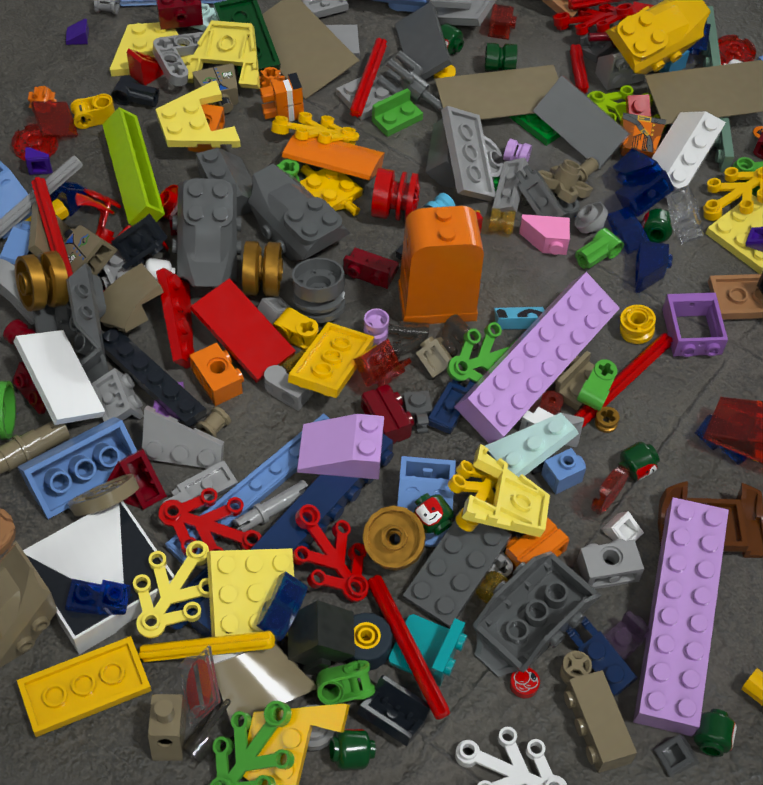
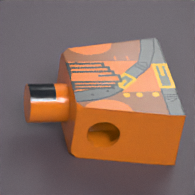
(644, 133)

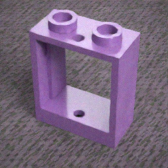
(702, 305)

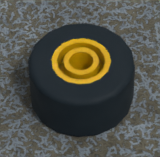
(377, 648)

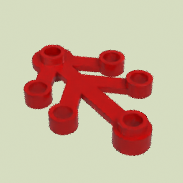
(591, 17)
(205, 523)
(333, 556)

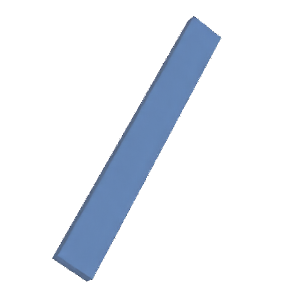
(251, 489)

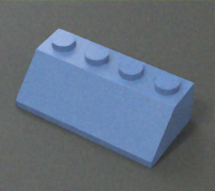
(76, 465)

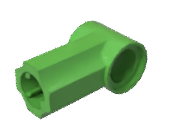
(603, 245)

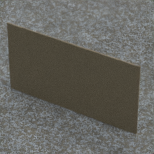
(306, 46)
(714, 89)
(498, 92)

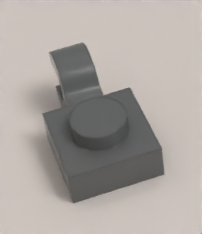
(420, 407)

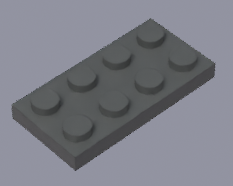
(456, 571)

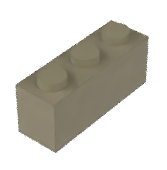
(599, 722)

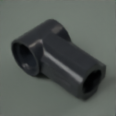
(129, 91)

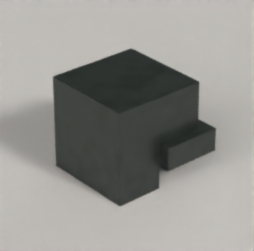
(320, 636)

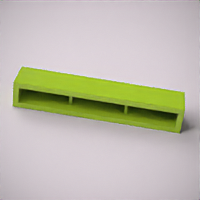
(132, 167)

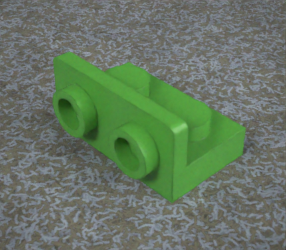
(396, 113)

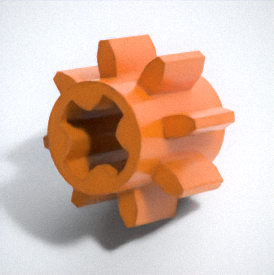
(270, 73)
(41, 93)

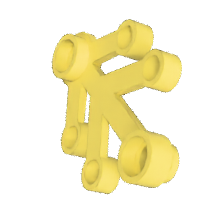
(171, 592)

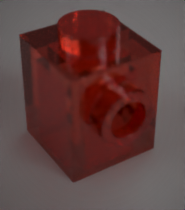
(501, 21)

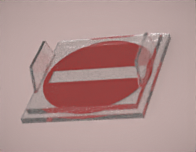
(199, 685)

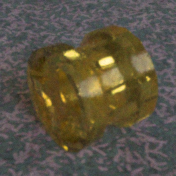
(486, 589)

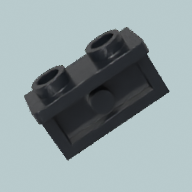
(139, 241)
(395, 710)

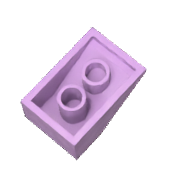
(342, 446)

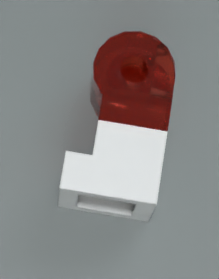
(549, 406)

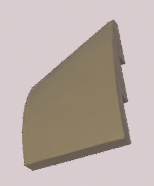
(126, 297)
(259, 678)

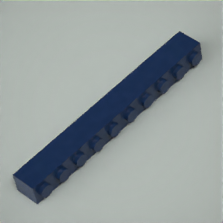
(329, 496)

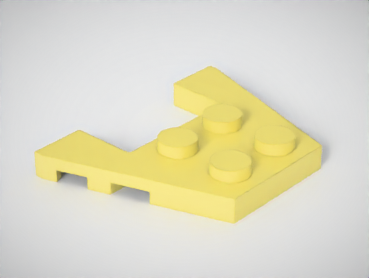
(139, 38)
(227, 44)
(186, 124)
(517, 501)

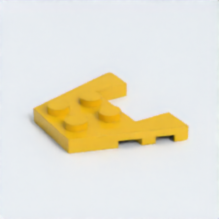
(295, 738)

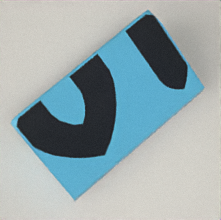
(517, 316)

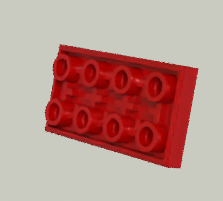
(242, 329)

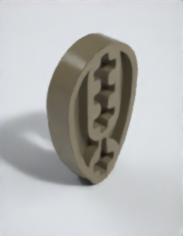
(104, 495)

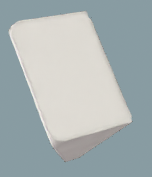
(623, 527)

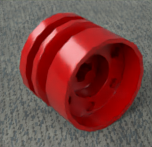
(394, 194)

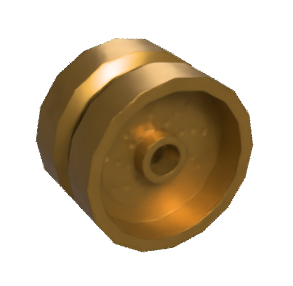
(259, 268)
(41, 280)
(394, 521)

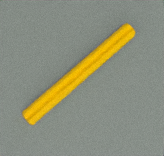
(218, 644)

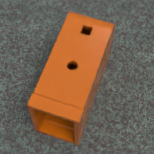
(440, 265)

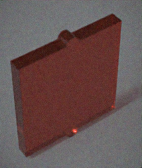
(54, 119)

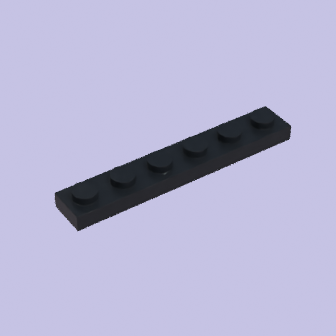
(152, 378)

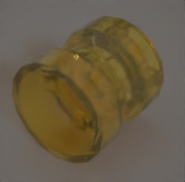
(502, 221)

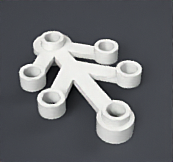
(517, 772)

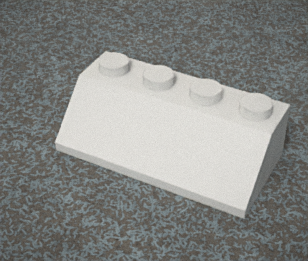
(687, 145)

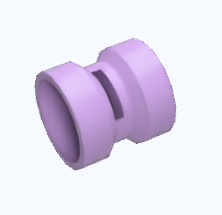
(516, 151)
(376, 324)

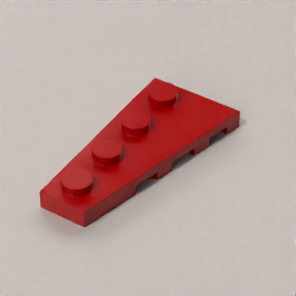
(177, 315)

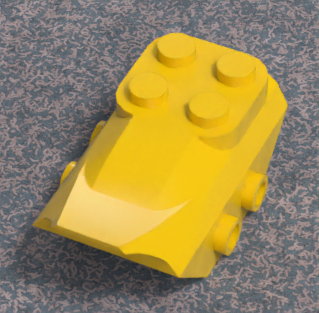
(659, 33)

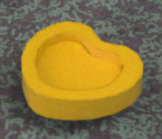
(446, 72)

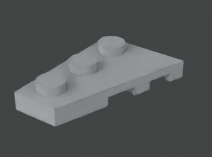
(175, 443)

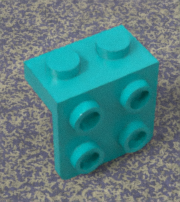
(435, 644)

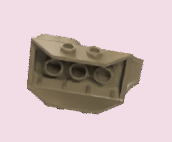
(24, 604)

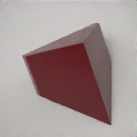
(149, 489)

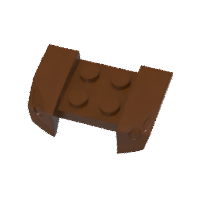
(744, 519)

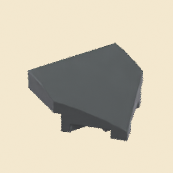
(595, 49)

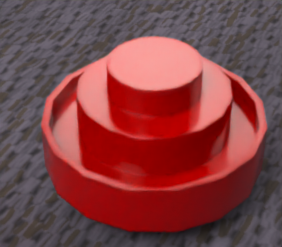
(169, 199)

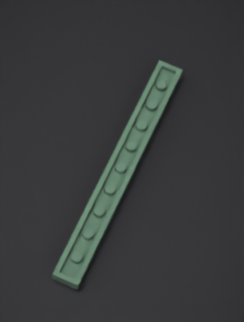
(724, 145)

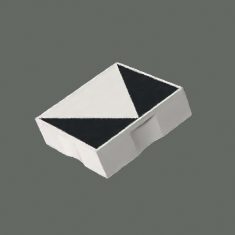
(96, 549)

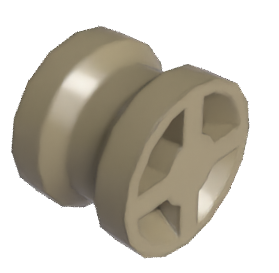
(575, 662)

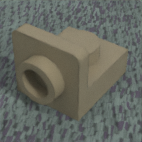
(434, 355)

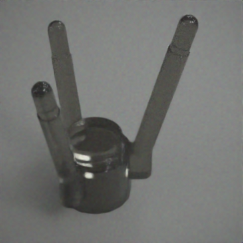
(199, 743)

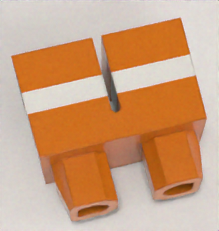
(286, 98)

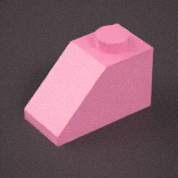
(546, 233)

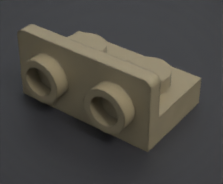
(571, 382)

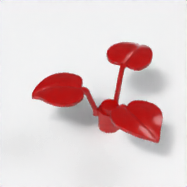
(88, 200)

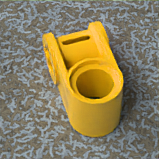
(94, 110)
(296, 328)

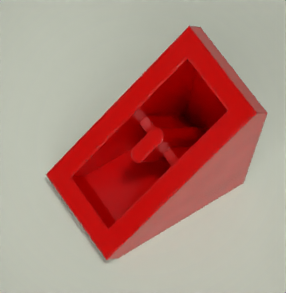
(143, 67)

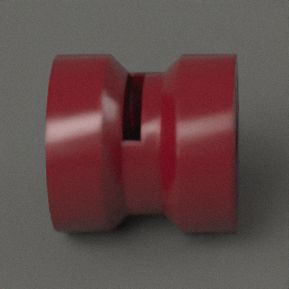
(15, 329)

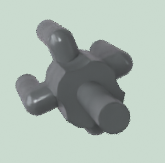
(408, 80)

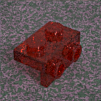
(380, 364)

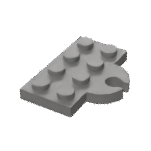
(471, 154)

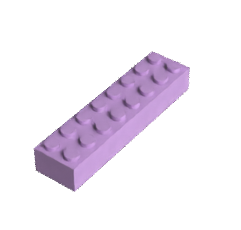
(537, 358)
(681, 618)

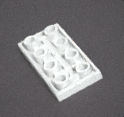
(59, 377)

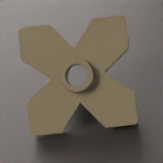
(565, 181)

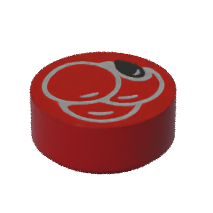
(525, 684)

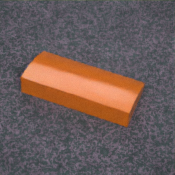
(335, 156)

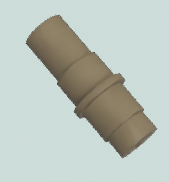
(31, 445)

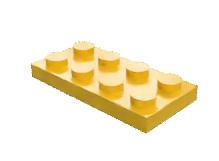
(329, 360)
(83, 686)

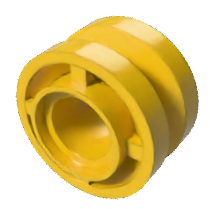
(637, 324)

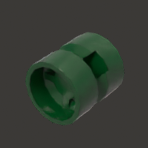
(500, 57)

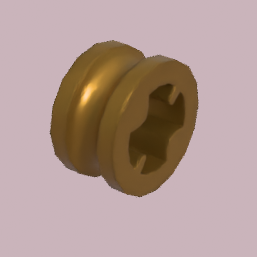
(610, 426)

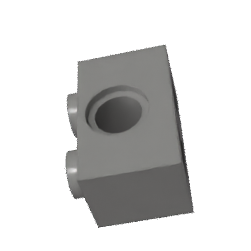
(599, 574)

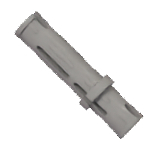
(262, 512)

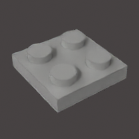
(347, 93)

